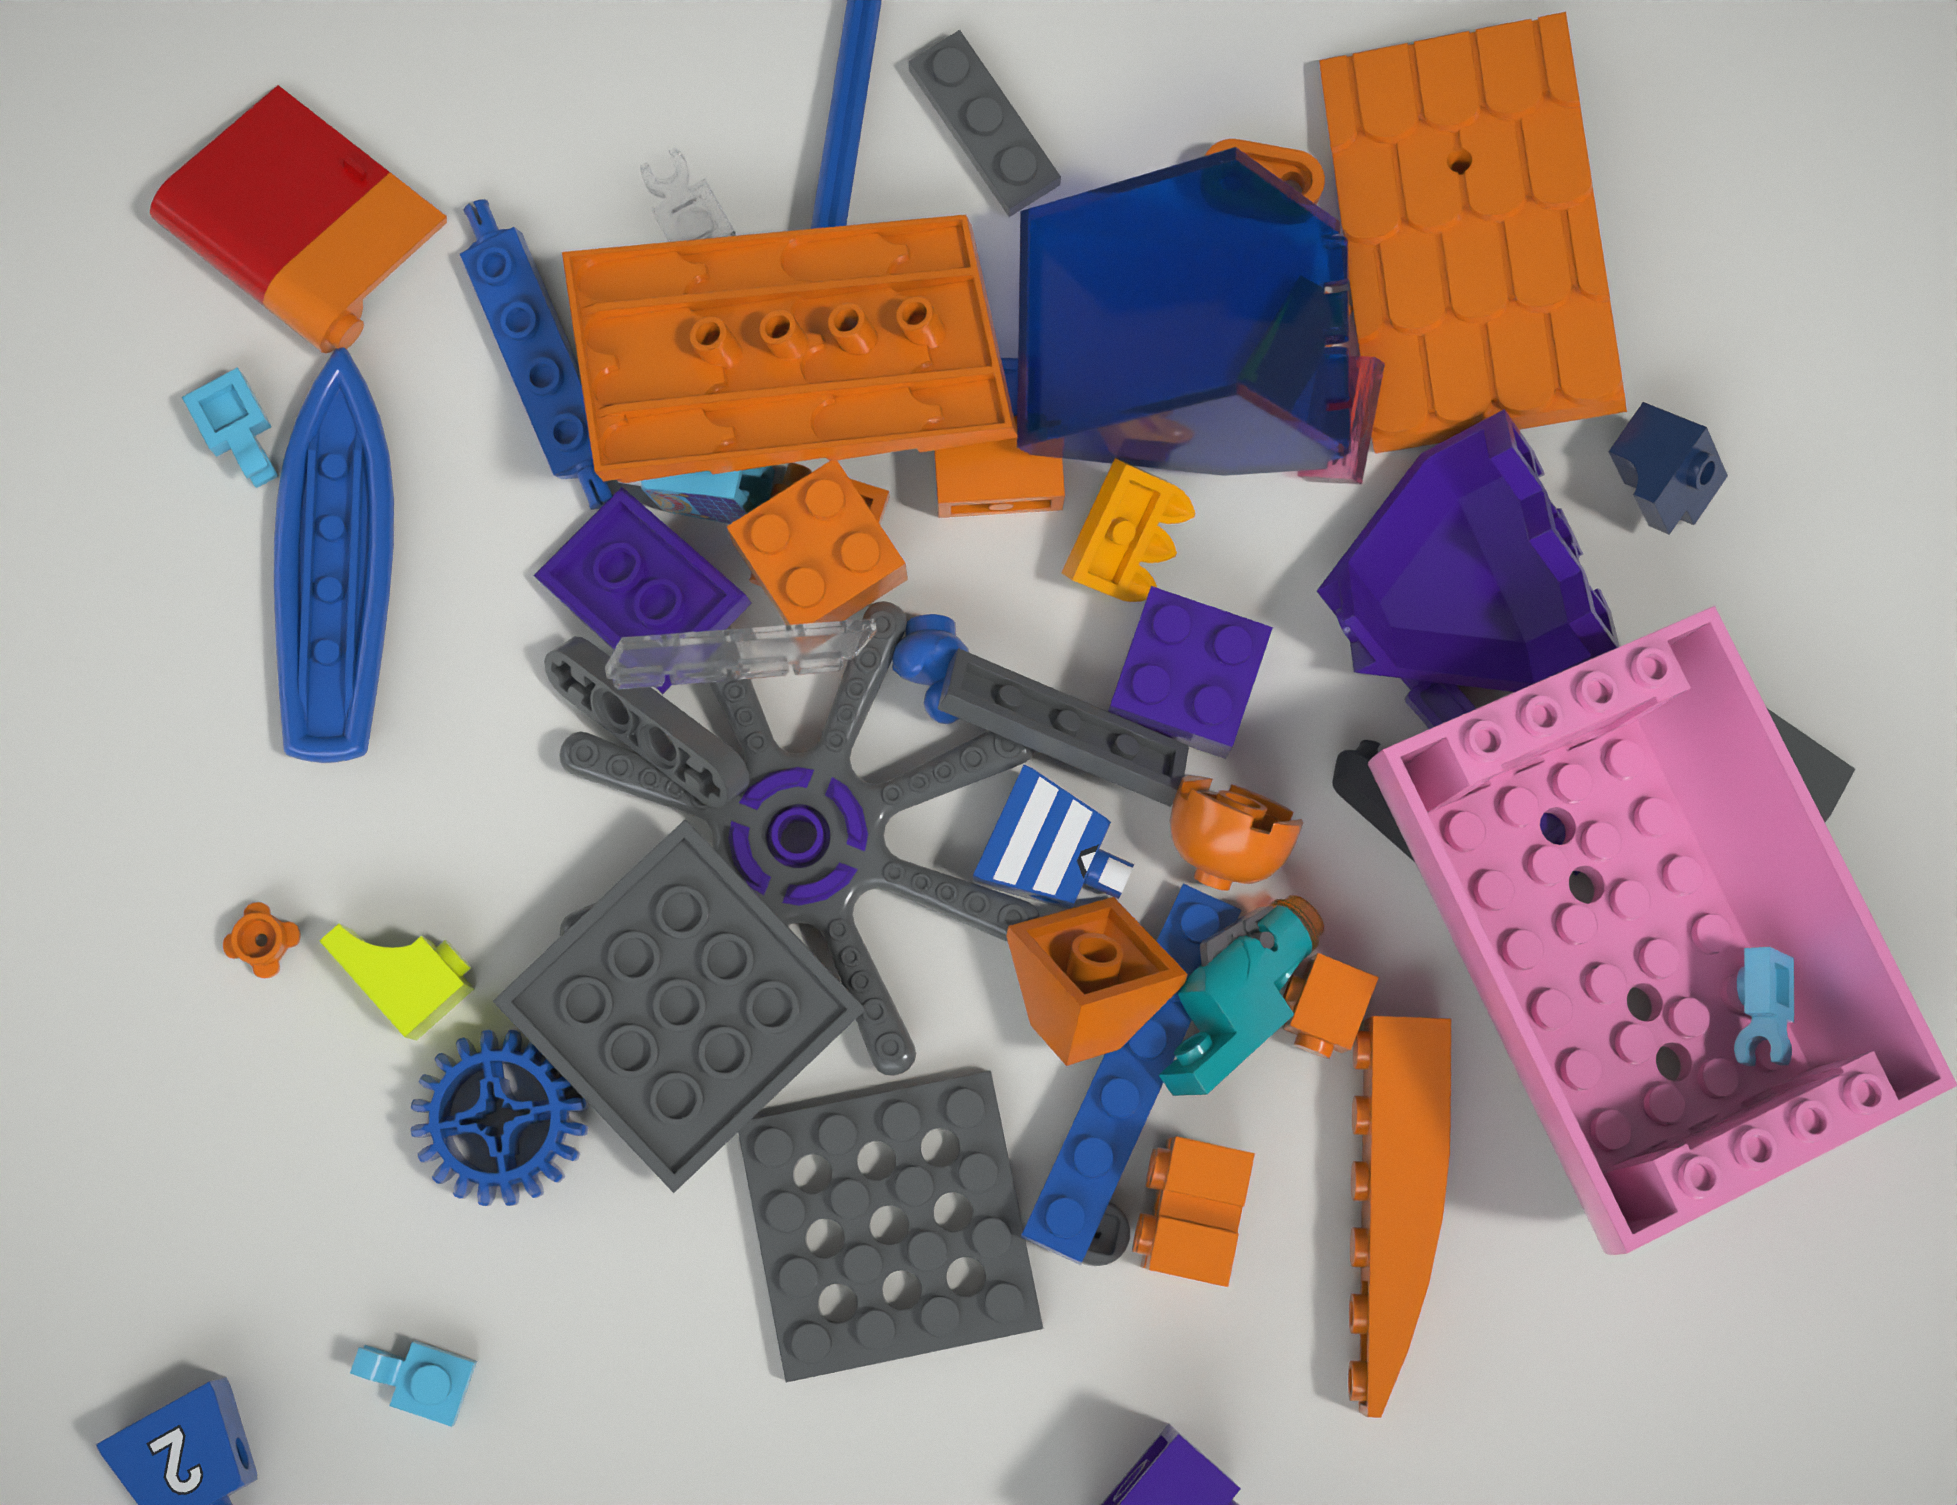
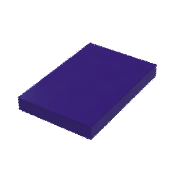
(638, 578)

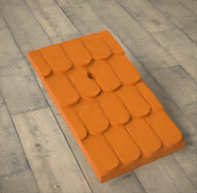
(1472, 231)
(785, 348)

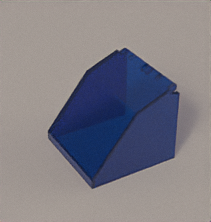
(1185, 323)

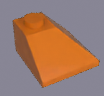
(1090, 977)

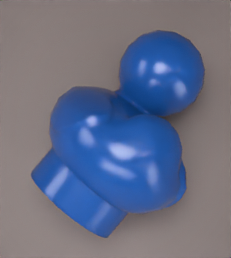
(925, 656)

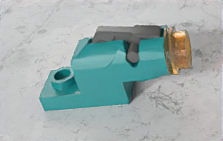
(1237, 991)

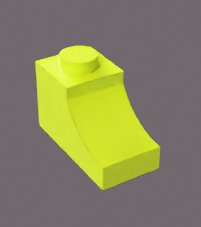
(407, 983)

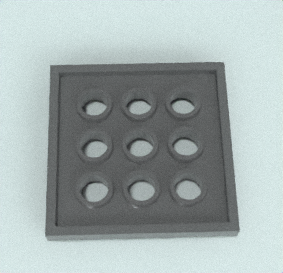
(797, 1277)

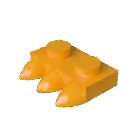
(1126, 531)

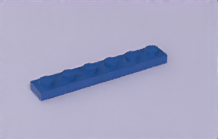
(1121, 1096)

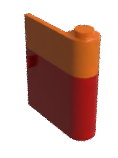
(296, 217)

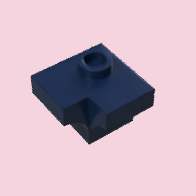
(1669, 465)

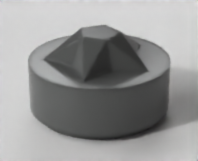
(1110, 1238)

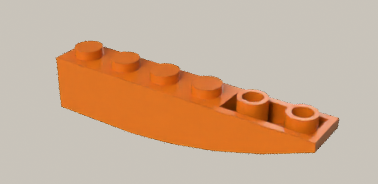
(1401, 1191)

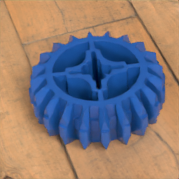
(504, 1148)

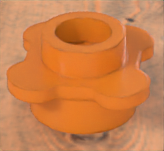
(242, 940)

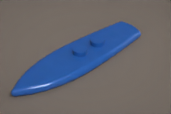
(332, 567)

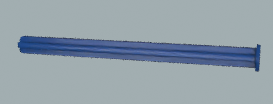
(846, 113)

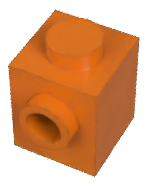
(1327, 1005)

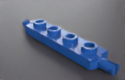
(533, 347)

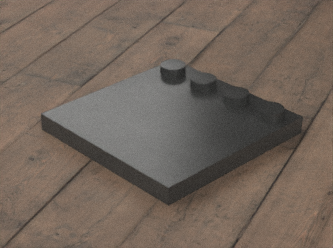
(679, 1005)

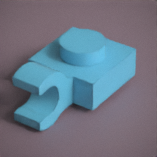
(231, 419)
(1767, 995)
(426, 1381)

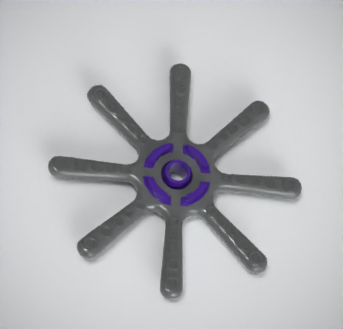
(849, 823)

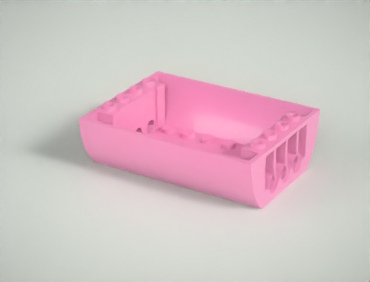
(1693, 852)

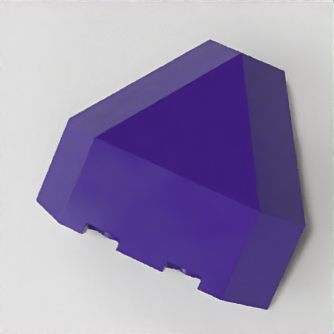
(1469, 572)

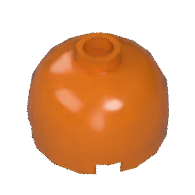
(1230, 833)

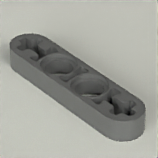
(695, 761)

